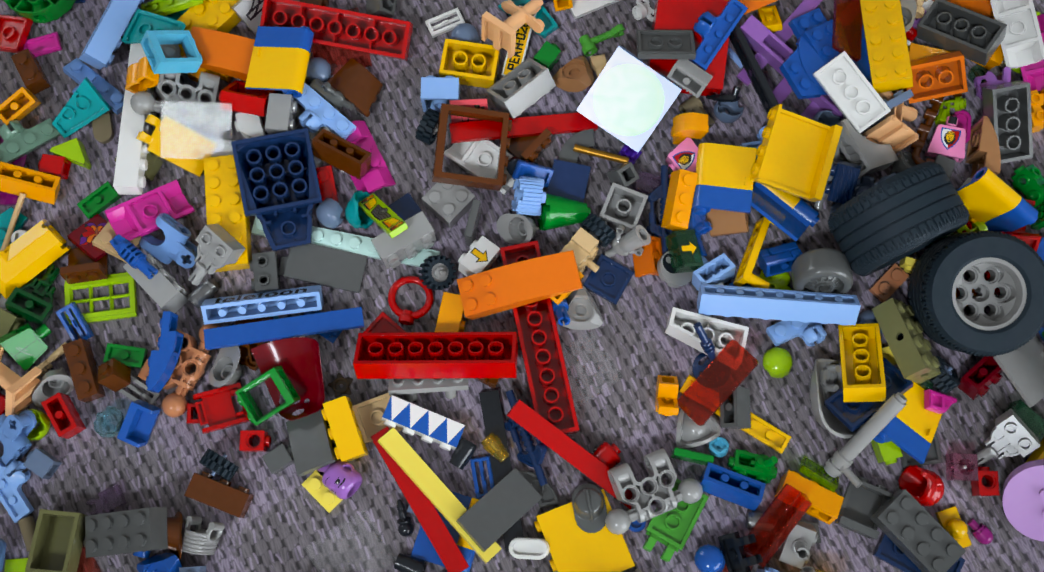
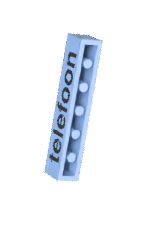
(262, 304)

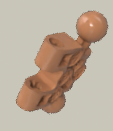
(176, 403)

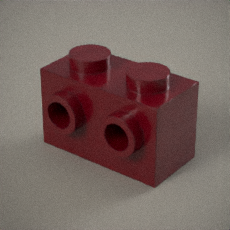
(980, 377)

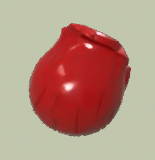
(922, 485)

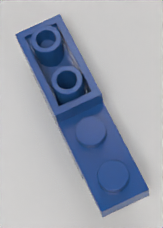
(163, 361)

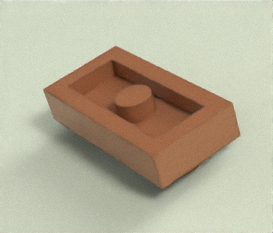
(889, 283)

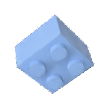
(438, 91)

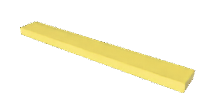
(431, 487)

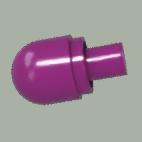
(981, 532)

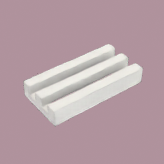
(440, 17)

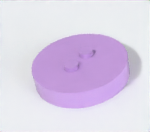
(1025, 499)

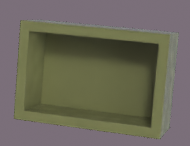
(56, 542)

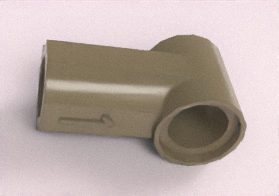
(695, 105)

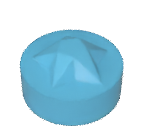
(719, 447)

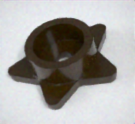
(341, 380)

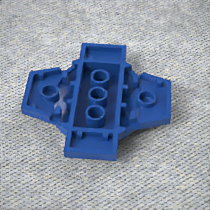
(813, 52)

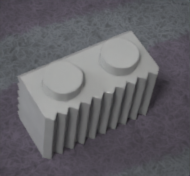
(689, 77)

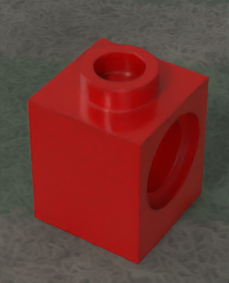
(54, 165)
(247, 436)
(992, 485)

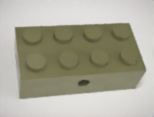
(906, 341)

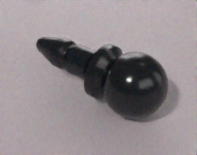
(405, 527)

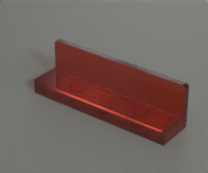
(777, 522)

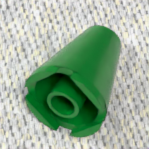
(561, 212)

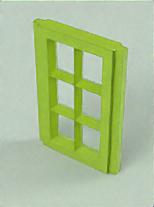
(104, 315)

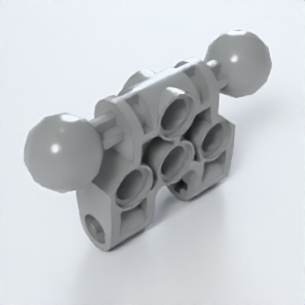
(145, 104)
(622, 478)

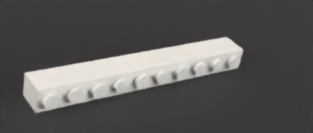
(131, 152)

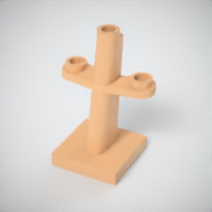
(504, 33)
(892, 129)
(17, 388)

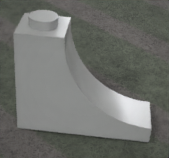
(863, 152)

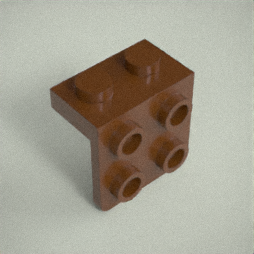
(529, 147)
(83, 268)

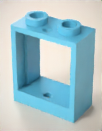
(160, 65)

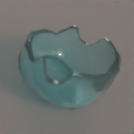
(102, 423)

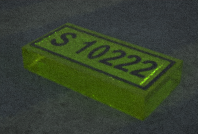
(818, 474)

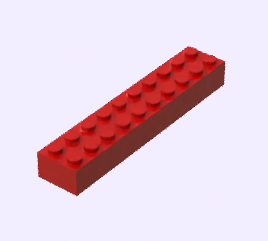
(542, 351)

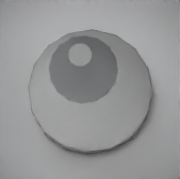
(667, 273)

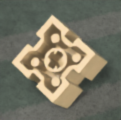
(584, 249)

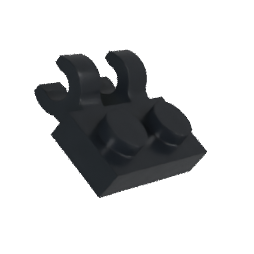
(734, 553)

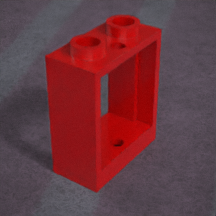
(246, 100)

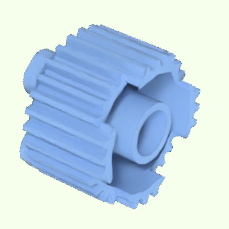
(528, 196)

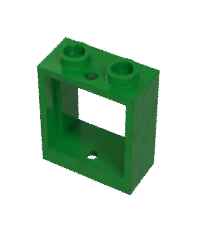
(284, 386)

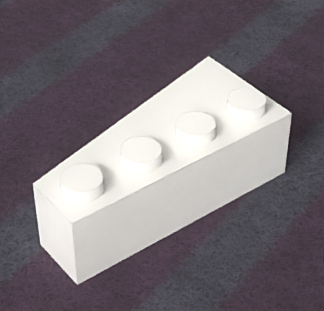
(721, 332)

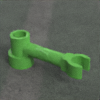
(588, 44)

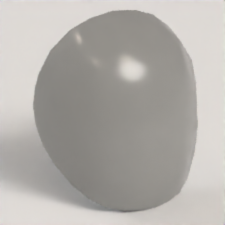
(824, 383)

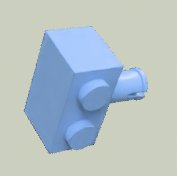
(714, 272)

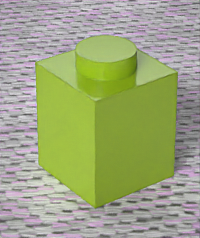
(886, 452)

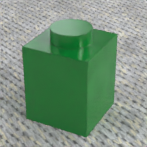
(548, 55)

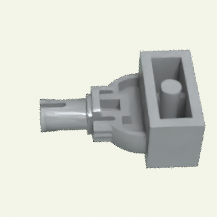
(214, 251)
(1008, 439)

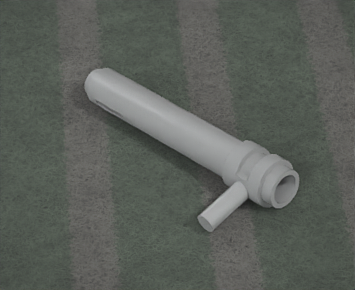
(844, 457)

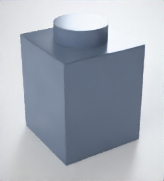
(42, 463)

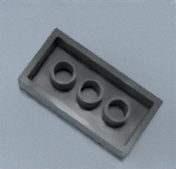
(961, 30)
(1011, 116)
(126, 532)
(917, 533)

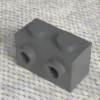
(266, 272)
(736, 410)

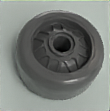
(822, 271)

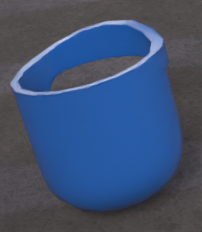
(709, 559)

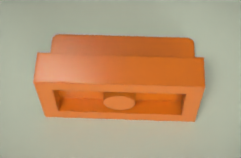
(647, 262)

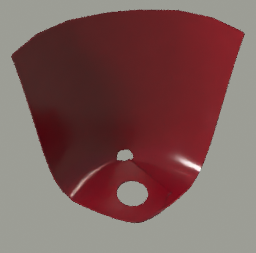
(303, 367)

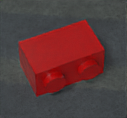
(63, 415)

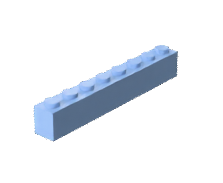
(778, 304)

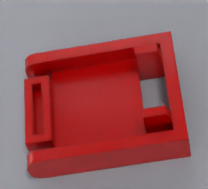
(218, 410)

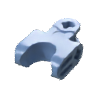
(176, 243)
(14, 435)

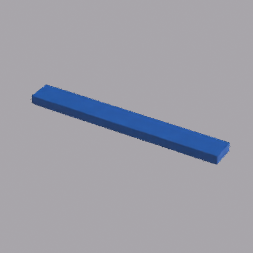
(283, 328)

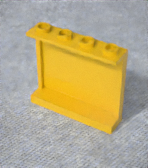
(795, 154)
(582, 551)

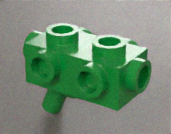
(1031, 183)
(753, 465)

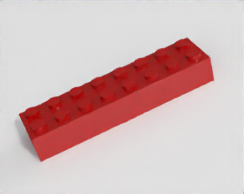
(342, 27)
(436, 355)

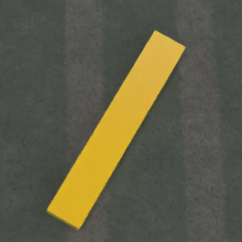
(759, 428)

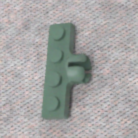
(23, 141)

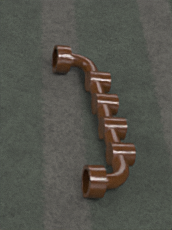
(924, 129)

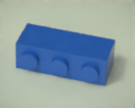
(732, 486)

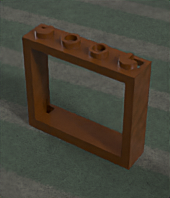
(467, 180)

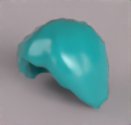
(354, 214)

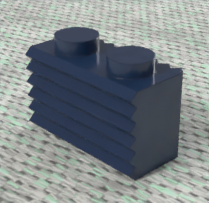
(843, 182)

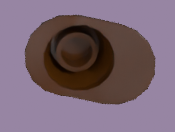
(174, 529)

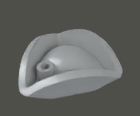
(583, 311)
(692, 435)

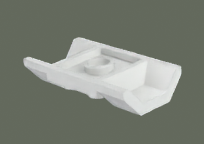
(1023, 37)
(480, 160)

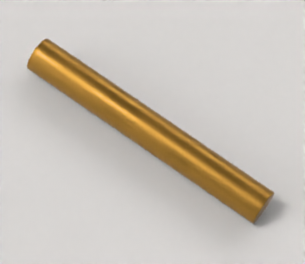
(600, 154)

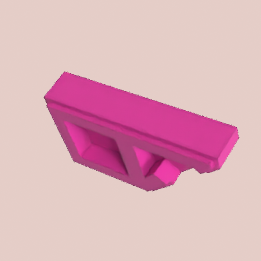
(937, 401)

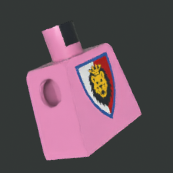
(948, 141)
(683, 157)

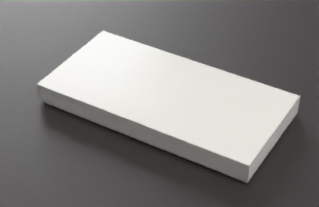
(851, 92)

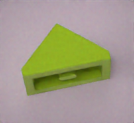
(73, 151)

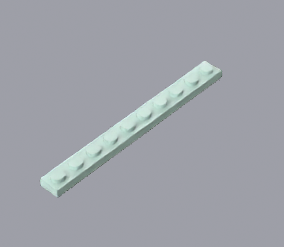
(350, 243)

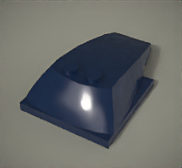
(279, 185)

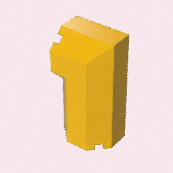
(29, 256)

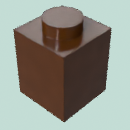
(114, 375)

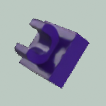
(629, 152)

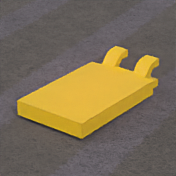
(193, 166)

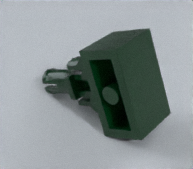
(34, 301)

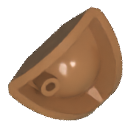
(574, 75)

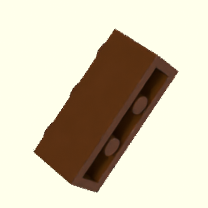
(341, 154)
(83, 370)
(219, 494)

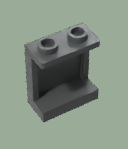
(860, 505)

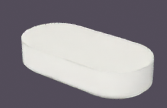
(529, 548)

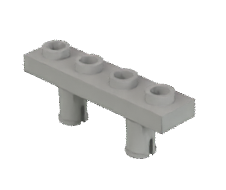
(413, 386)

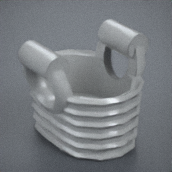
(201, 541)

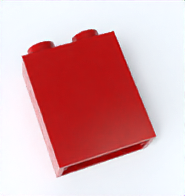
(682, 16)

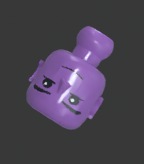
(341, 479)

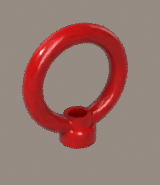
(406, 316)

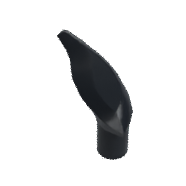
(733, 97)

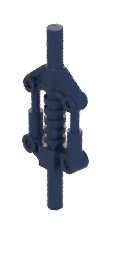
(659, 192)
(533, 455)

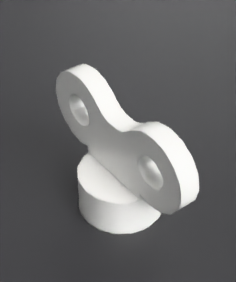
(643, 10)

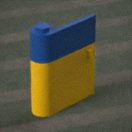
(996, 203)

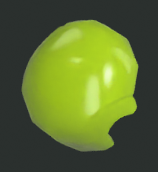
(777, 362)
(43, 428)

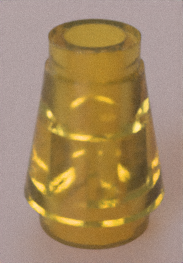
(495, 447)

